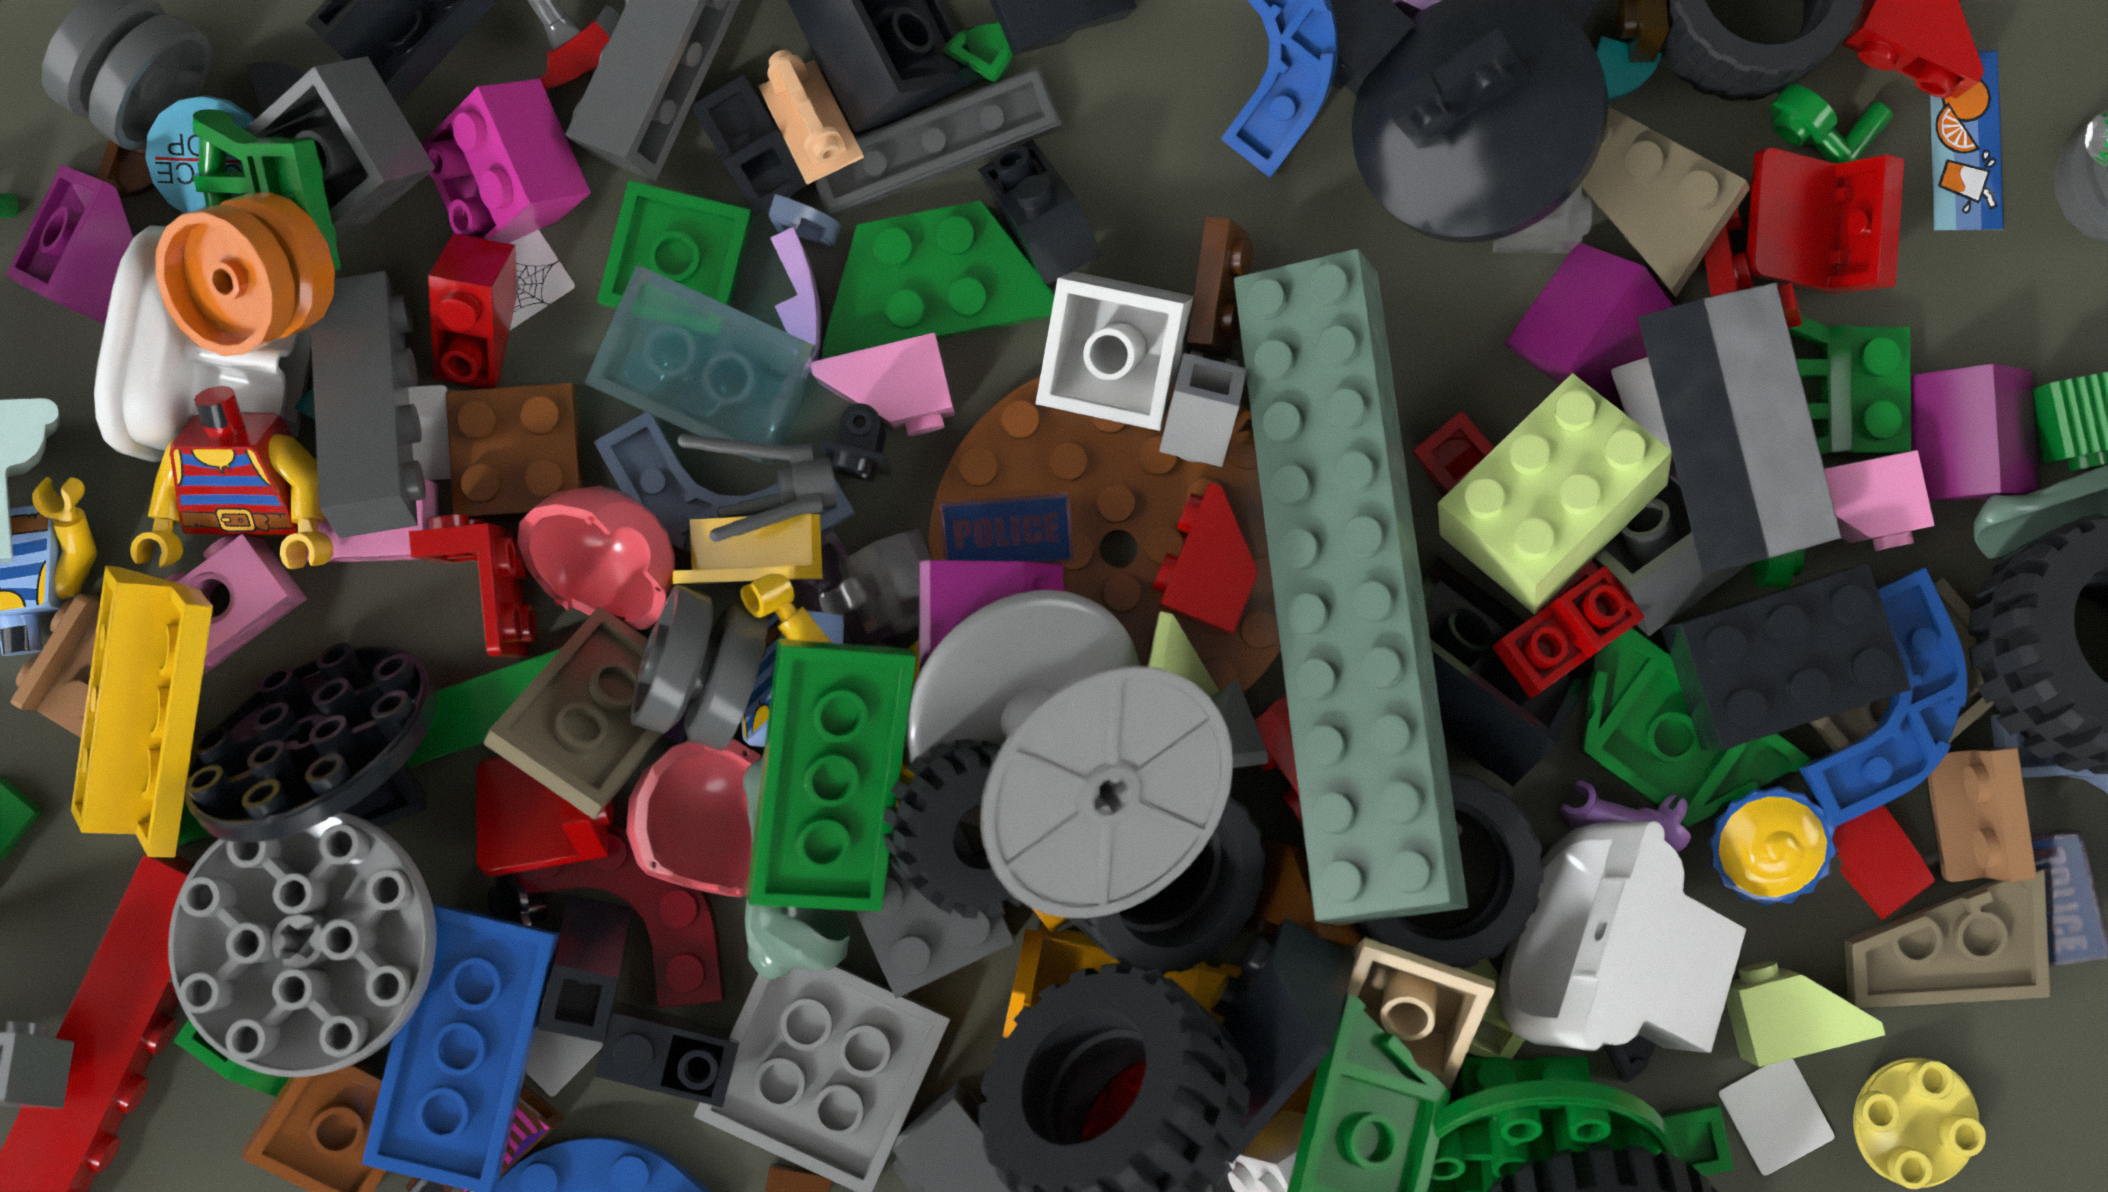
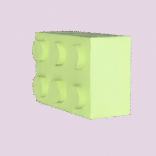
(1554, 493)

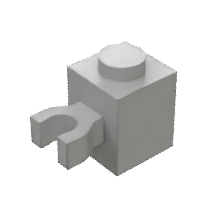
(1203, 409)

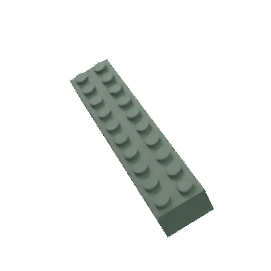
(1348, 593)

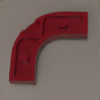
(675, 917)

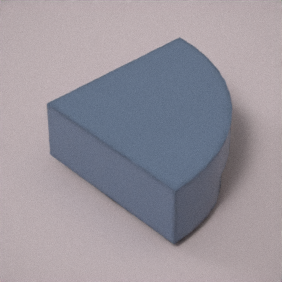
(808, 222)

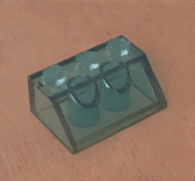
(701, 363)

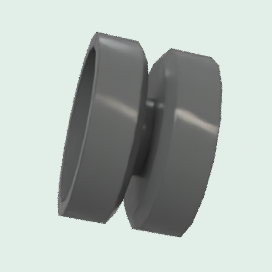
(124, 65)
(699, 668)

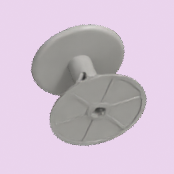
(1101, 763)

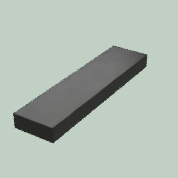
(942, 141)

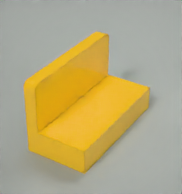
(782, 548)

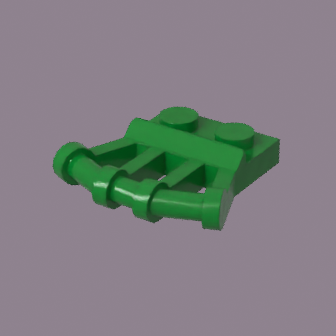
(269, 164)
(1861, 387)

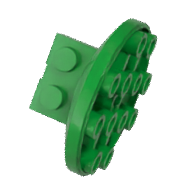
(1528, 1111)

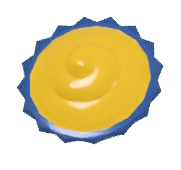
(1772, 846)

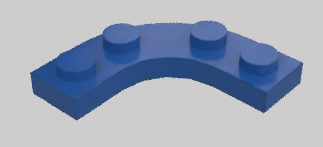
(1294, 84)
(1917, 722)
(599, 1166)

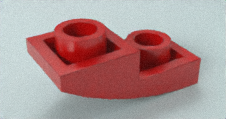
(1568, 632)
(1880, 861)

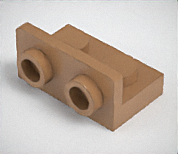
(59, 676)
(1981, 816)

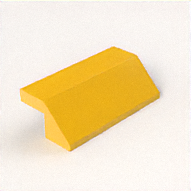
(141, 709)

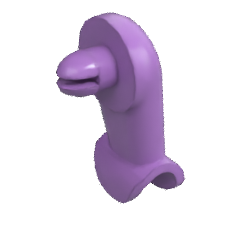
(1599, 810)

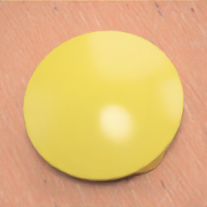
(1917, 1122)

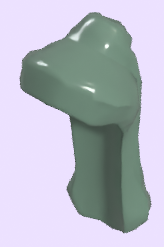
(2017, 519)
(789, 936)

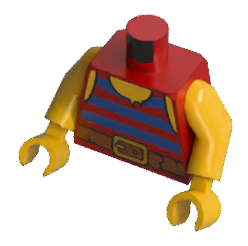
(235, 478)

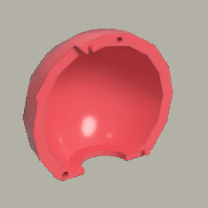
(599, 551)
(693, 818)

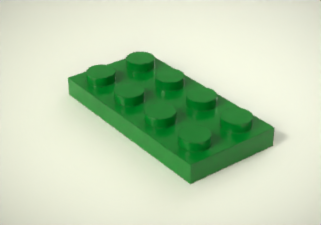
(829, 775)

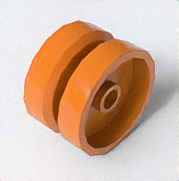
(244, 272)

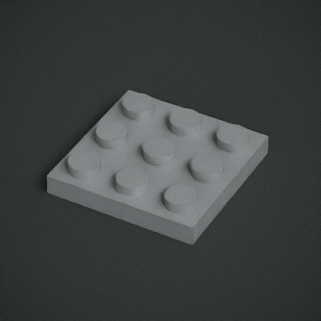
(827, 1071)

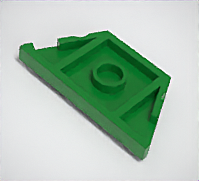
(931, 274)
(1646, 739)
(1368, 1114)

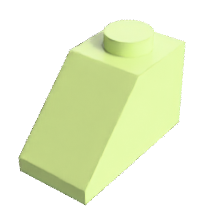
(1790, 1016)

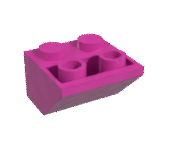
(504, 163)

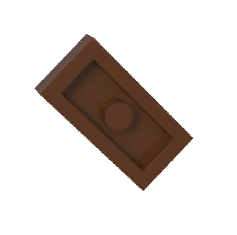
(1214, 312)

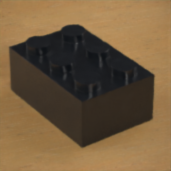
(1786, 658)

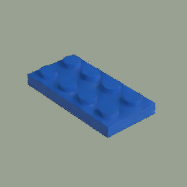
(463, 1053)

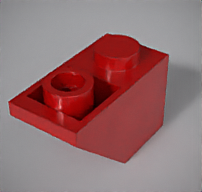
(1919, 40)
(472, 309)
(1213, 568)

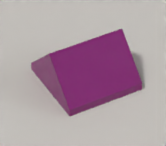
(1588, 319)
(1975, 432)

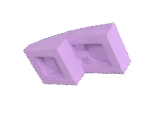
(801, 313)

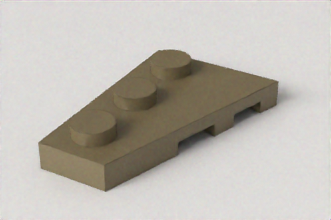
(1661, 196)
(1956, 951)

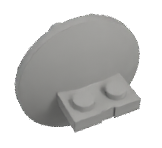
(303, 946)

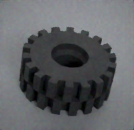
(926, 829)

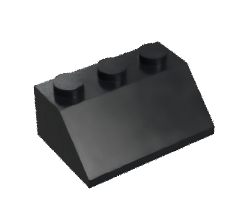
(884, 55)
(1477, 694)
(1282, 1015)

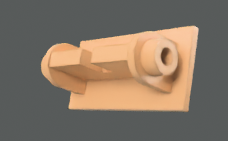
(808, 116)

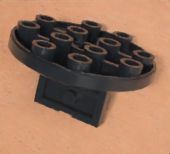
(1481, 118)
(316, 747)

